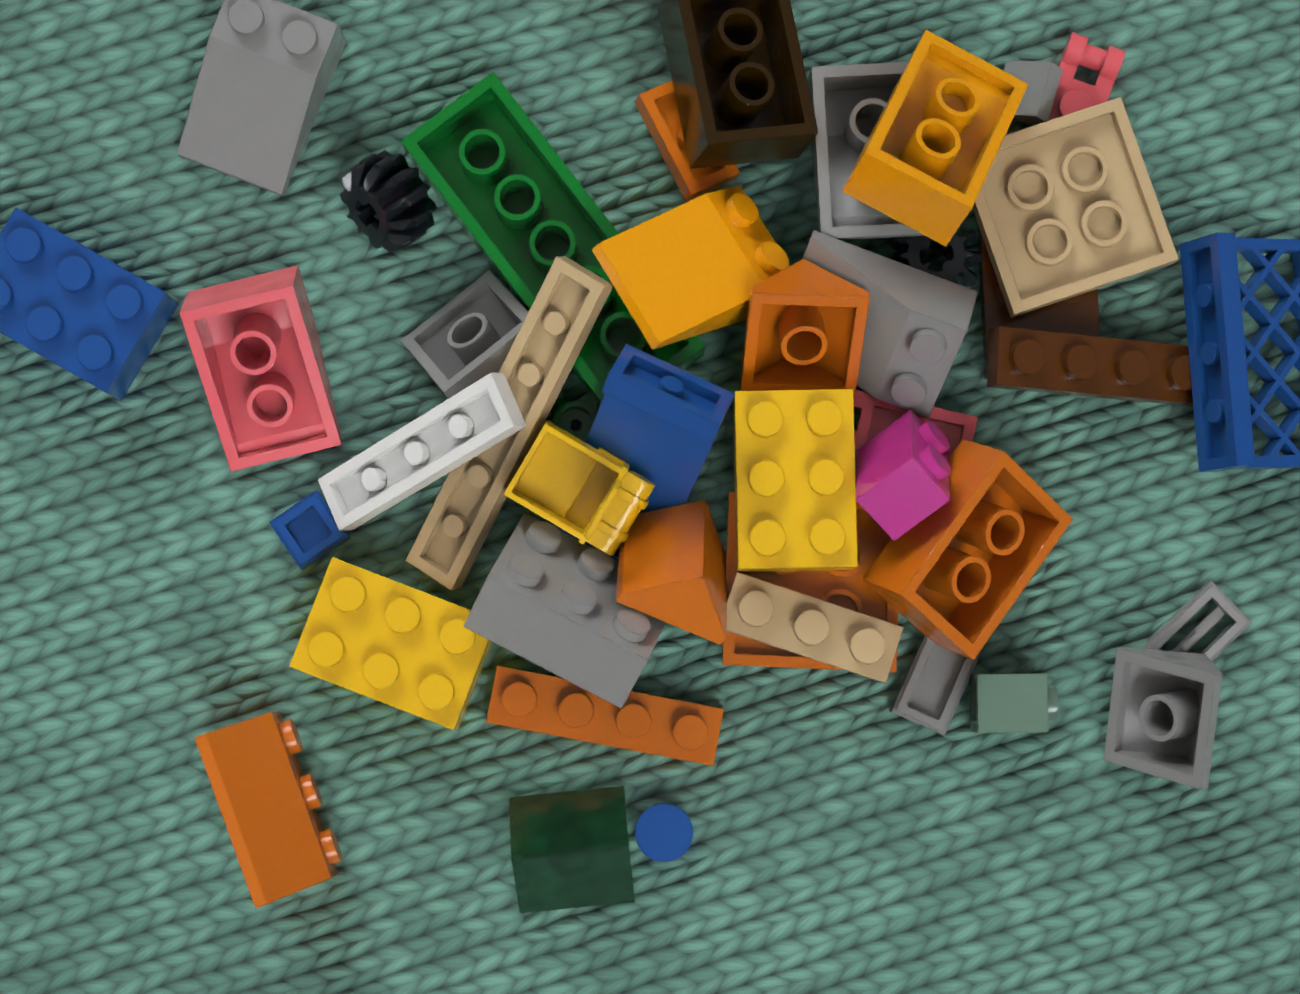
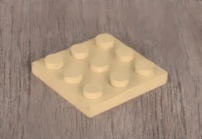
(1070, 209)

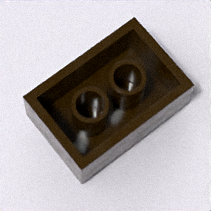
(737, 80)

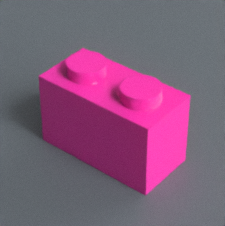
(903, 474)

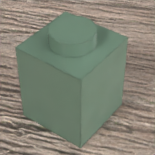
(1012, 703)

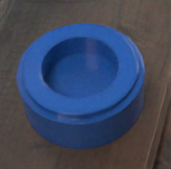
(664, 832)

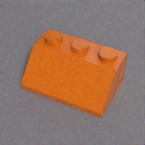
(269, 806)

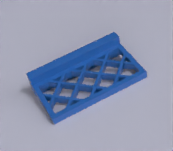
(1222, 353)

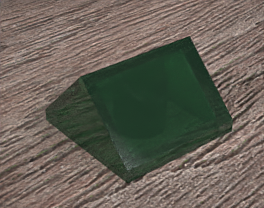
(571, 849)

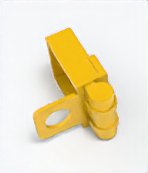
(580, 488)

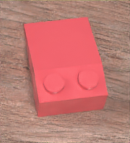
(262, 367)

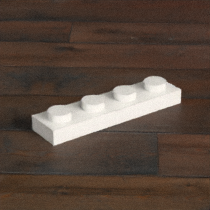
(422, 451)

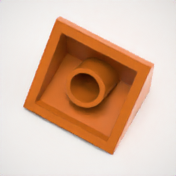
(804, 331)
(676, 570)

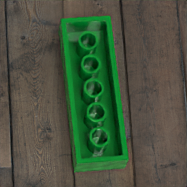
(524, 212)

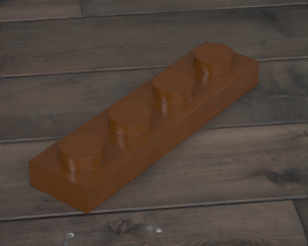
(1089, 366)

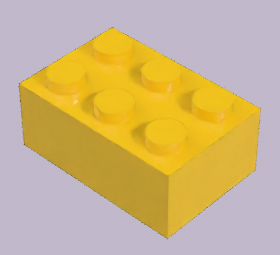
(794, 480)
(392, 644)

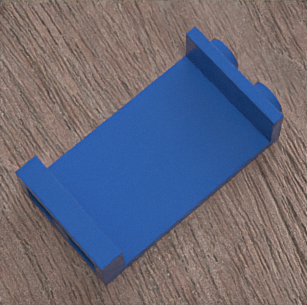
(658, 424)

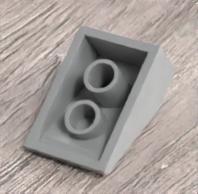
(260, 90)
(846, 109)
(910, 324)

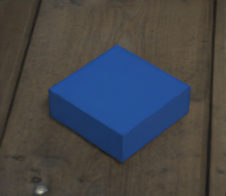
(309, 530)

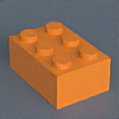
(973, 554)

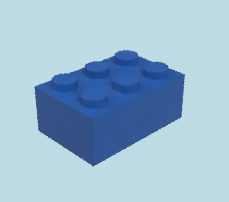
(77, 305)

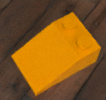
(936, 138)
(692, 265)

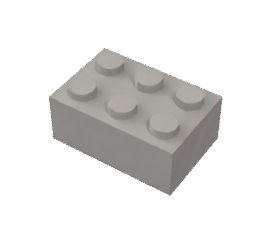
(560, 611)

